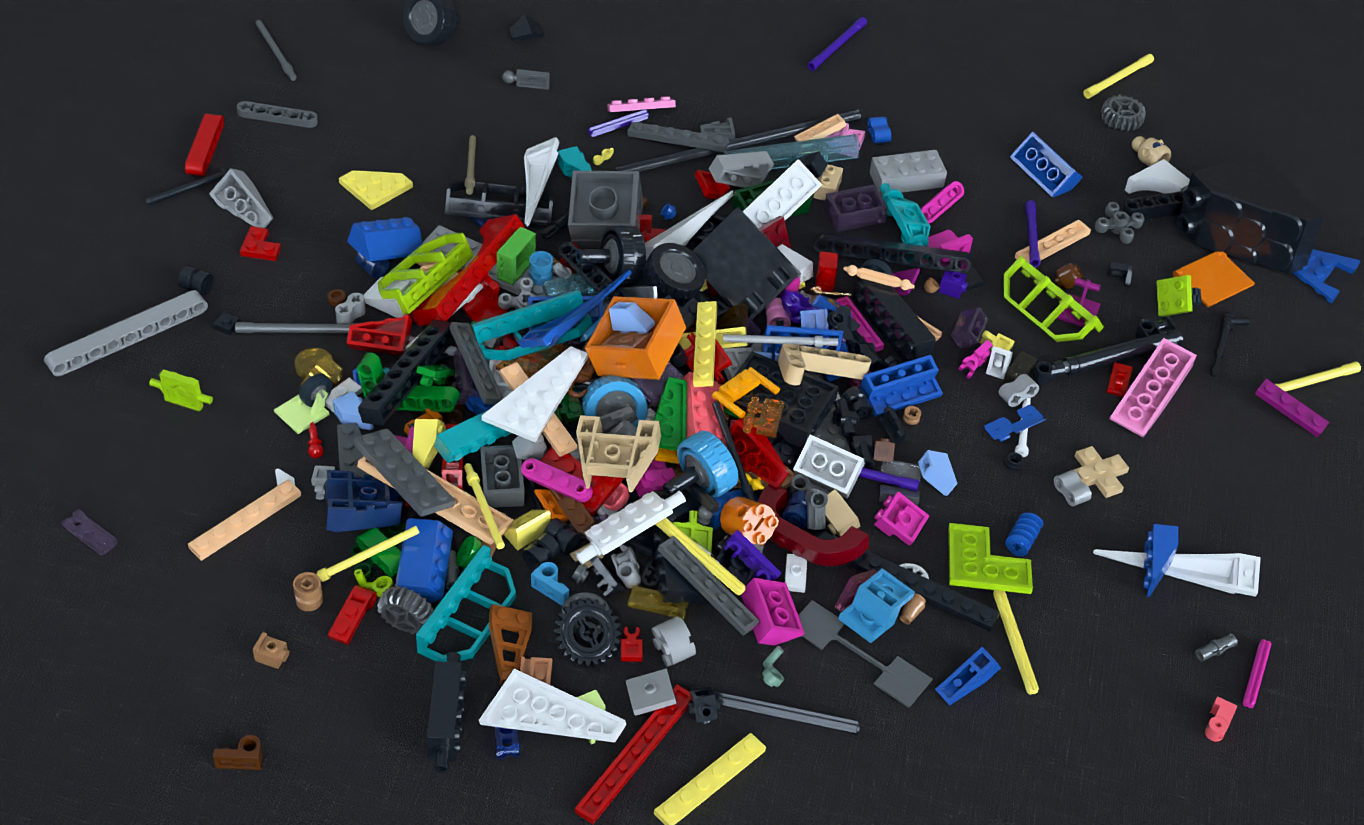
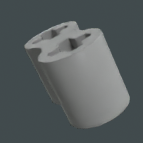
(351, 309)
(1018, 390)
(1072, 488)

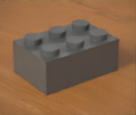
(502, 476)

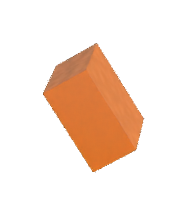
(638, 362)

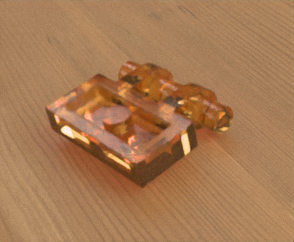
(769, 419)

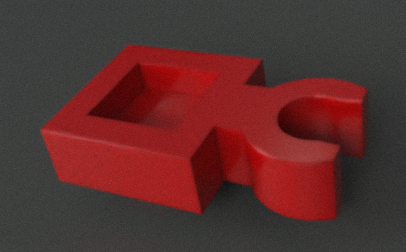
(631, 646)

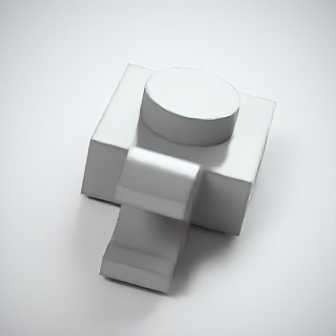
(319, 480)

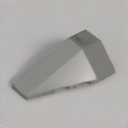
(241, 198)

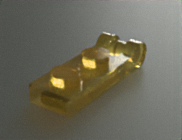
(652, 601)

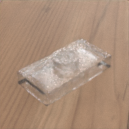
(902, 469)

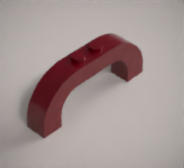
(802, 544)

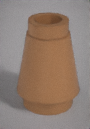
(912, 609)

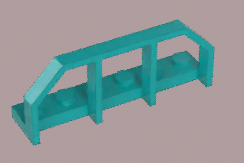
(525, 318)
(450, 604)

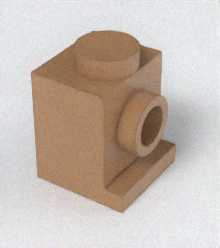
(270, 651)

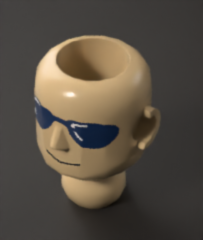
(1151, 150)

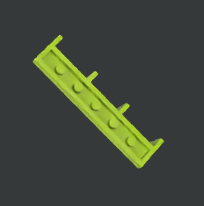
(430, 280)
(1066, 301)

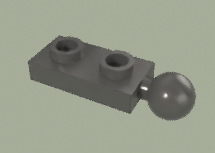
(528, 79)

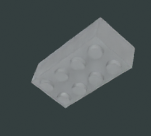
(909, 171)

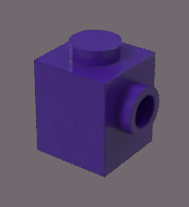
(953, 284)

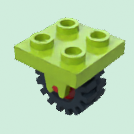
(1177, 296)

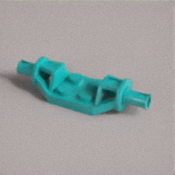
(908, 217)

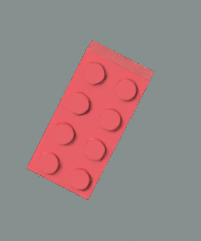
(700, 411)

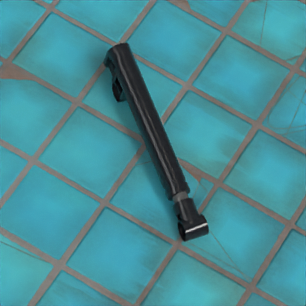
(1148, 337)

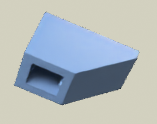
(630, 317)
(347, 410)
(938, 471)

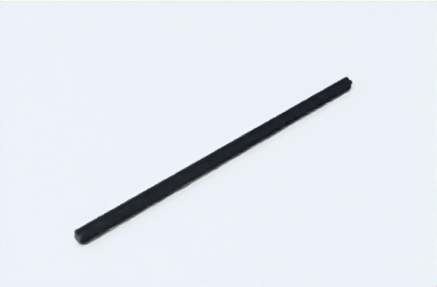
(733, 144)

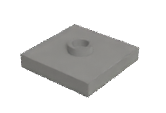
(650, 692)

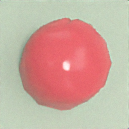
(618, 498)

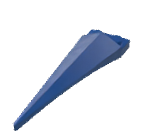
(553, 331)

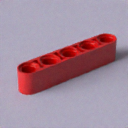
(204, 144)

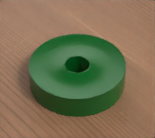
(468, 551)

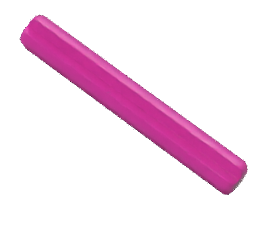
(1256, 673)

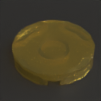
(308, 359)

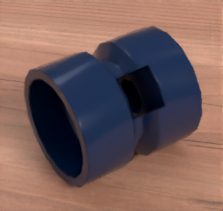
(374, 268)
(796, 510)

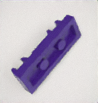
(752, 557)

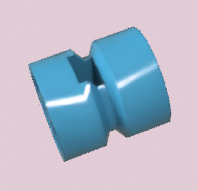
(541, 267)

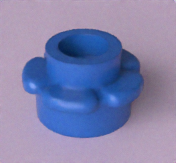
(668, 211)

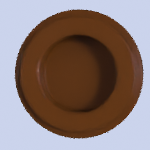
(336, 297)

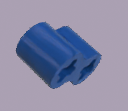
(879, 129)

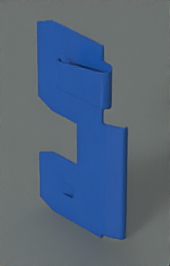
(1029, 416)

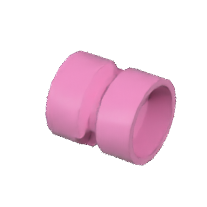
(776, 312)

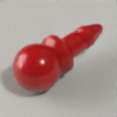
(315, 448)

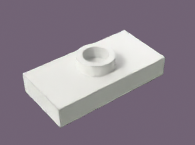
(344, 388)
(795, 573)

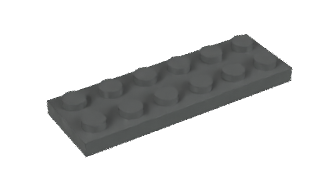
(404, 472)

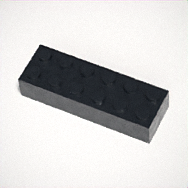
(893, 319)

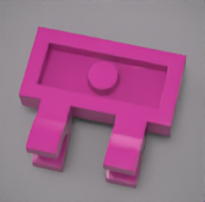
(977, 358)

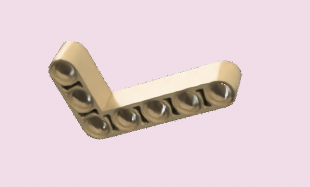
(797, 358)

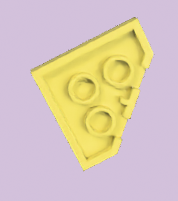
(375, 187)

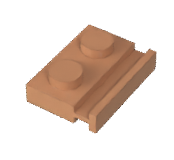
(537, 668)

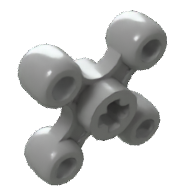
(506, 301)

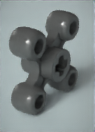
(1119, 222)

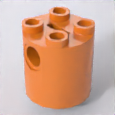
(750, 517)

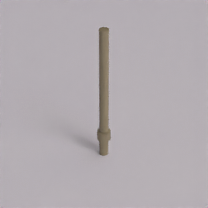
(470, 180)

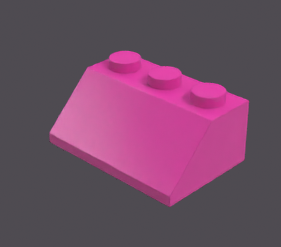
(774, 609)

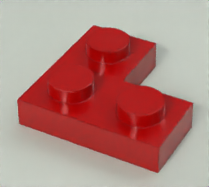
(257, 247)

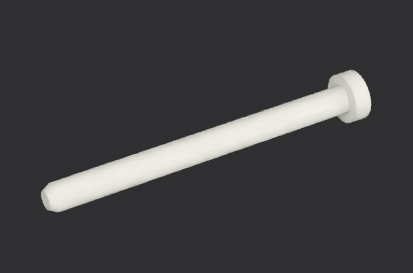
(1021, 448)

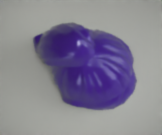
(794, 303)

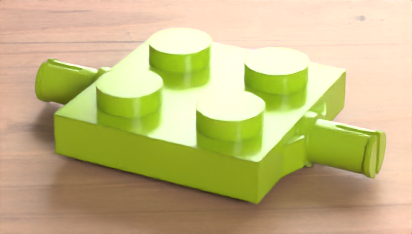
(181, 390)
(696, 532)

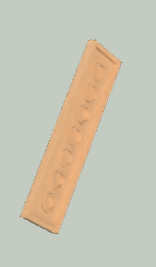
(465, 512)

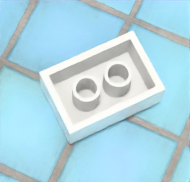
(829, 466)

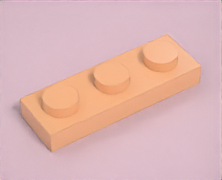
(822, 129)

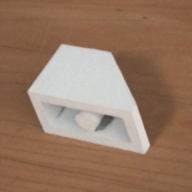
(999, 362)

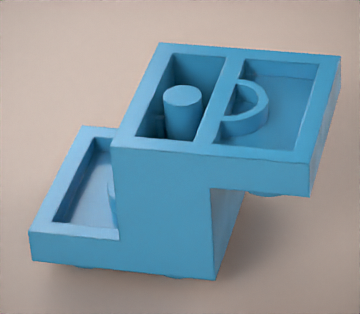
(876, 605)

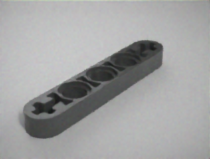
(304, 118)

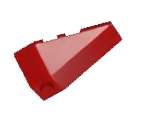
(758, 455)

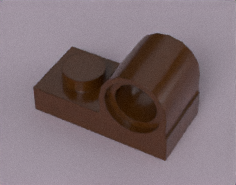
(240, 758)

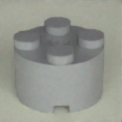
(673, 640)

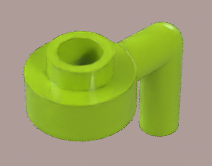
(379, 585)

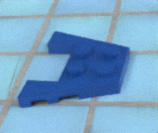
(1320, 267)

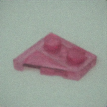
(850, 590)

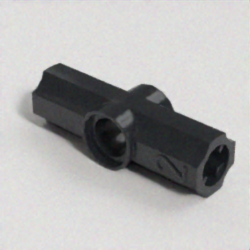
(861, 347)

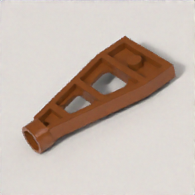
(511, 620)

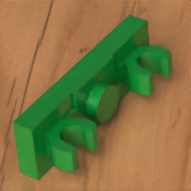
(434, 372)

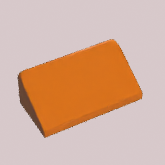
(550, 503)

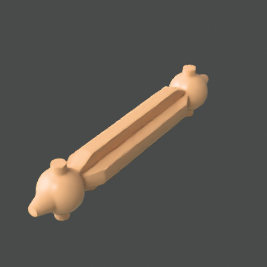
(879, 277)

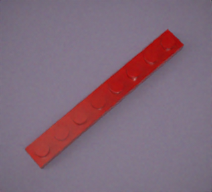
(632, 757)

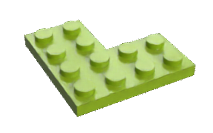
(974, 566)

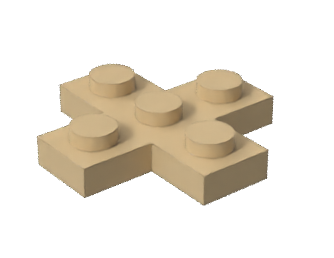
(1101, 471)

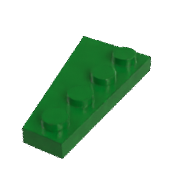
(672, 413)

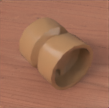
(308, 591)

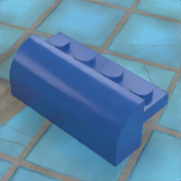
(902, 385)

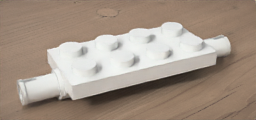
(628, 523)

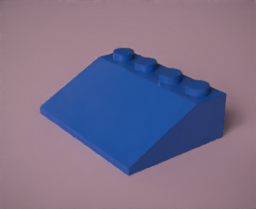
(798, 332)

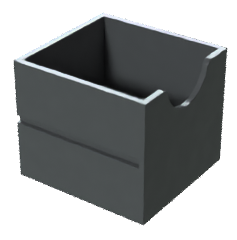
(603, 201)

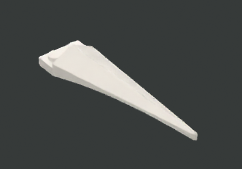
(538, 166)
(686, 229)
(1219, 571)

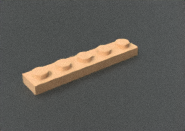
(1057, 240)

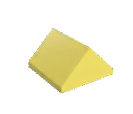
(528, 527)

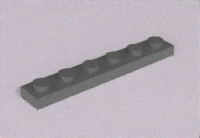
(678, 136)
(476, 363)
(708, 585)

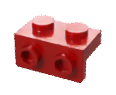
(711, 188)

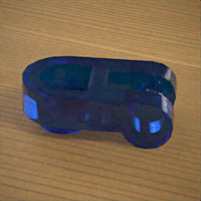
(507, 735)

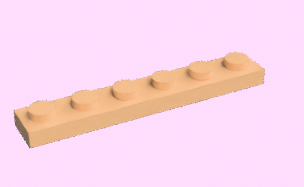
(554, 430)
(244, 519)

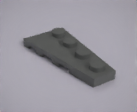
(348, 453)

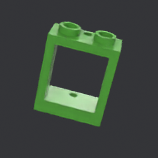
(515, 255)

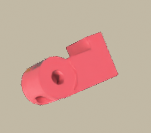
(1219, 724)

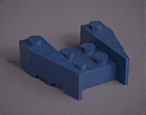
(359, 502)

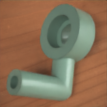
(772, 676)

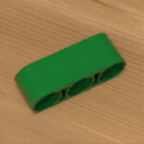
(386, 560)

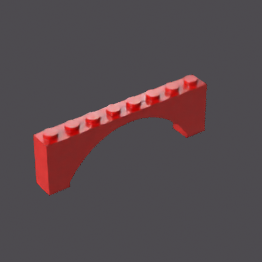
(448, 298)

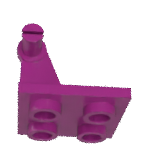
(1090, 306)

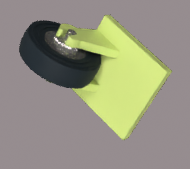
(308, 405)

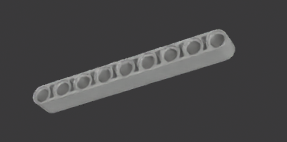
(125, 333)

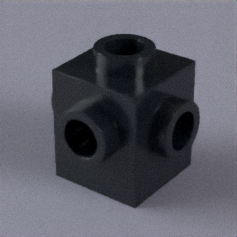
(703, 705)

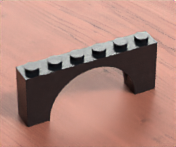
(672, 583)

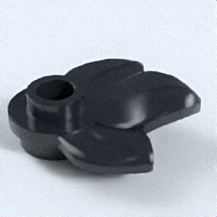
(843, 322)

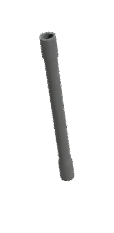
(251, 327)

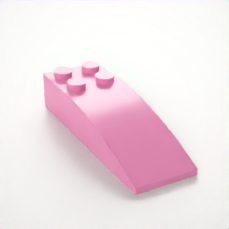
(1153, 387)

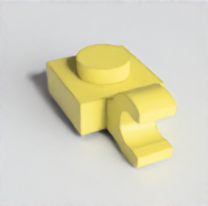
(999, 341)

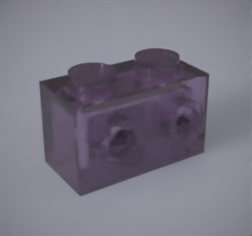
(969, 327)

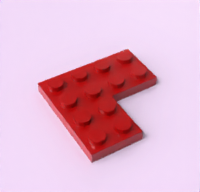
(601, 485)

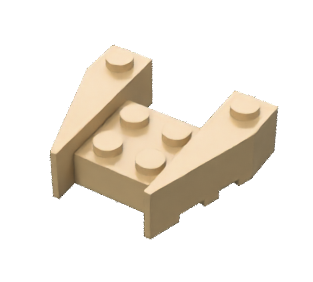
(616, 454)

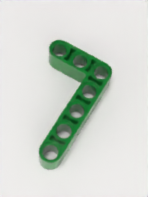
(420, 398)

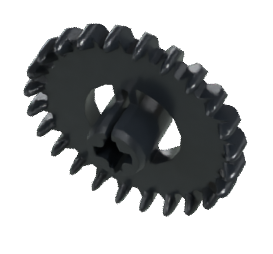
(577, 614)

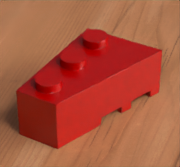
(383, 336)

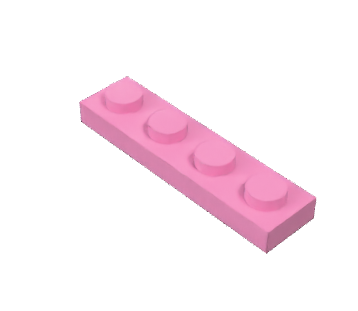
(634, 104)

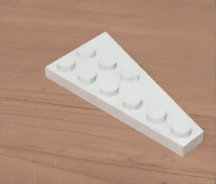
(535, 401)
(541, 708)

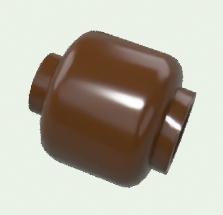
(1067, 275)

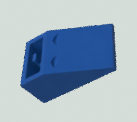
(1160, 551)

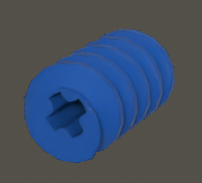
(1024, 534)

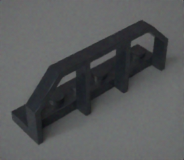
(494, 209)

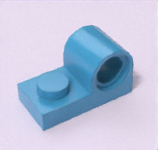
(546, 581)

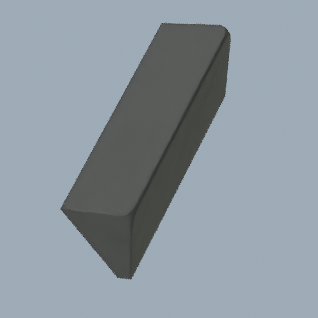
(886, 490)

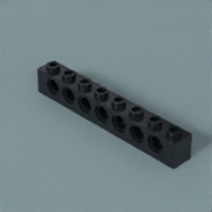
(402, 376)

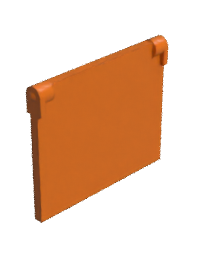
(1215, 277)

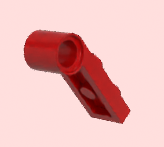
(352, 614)

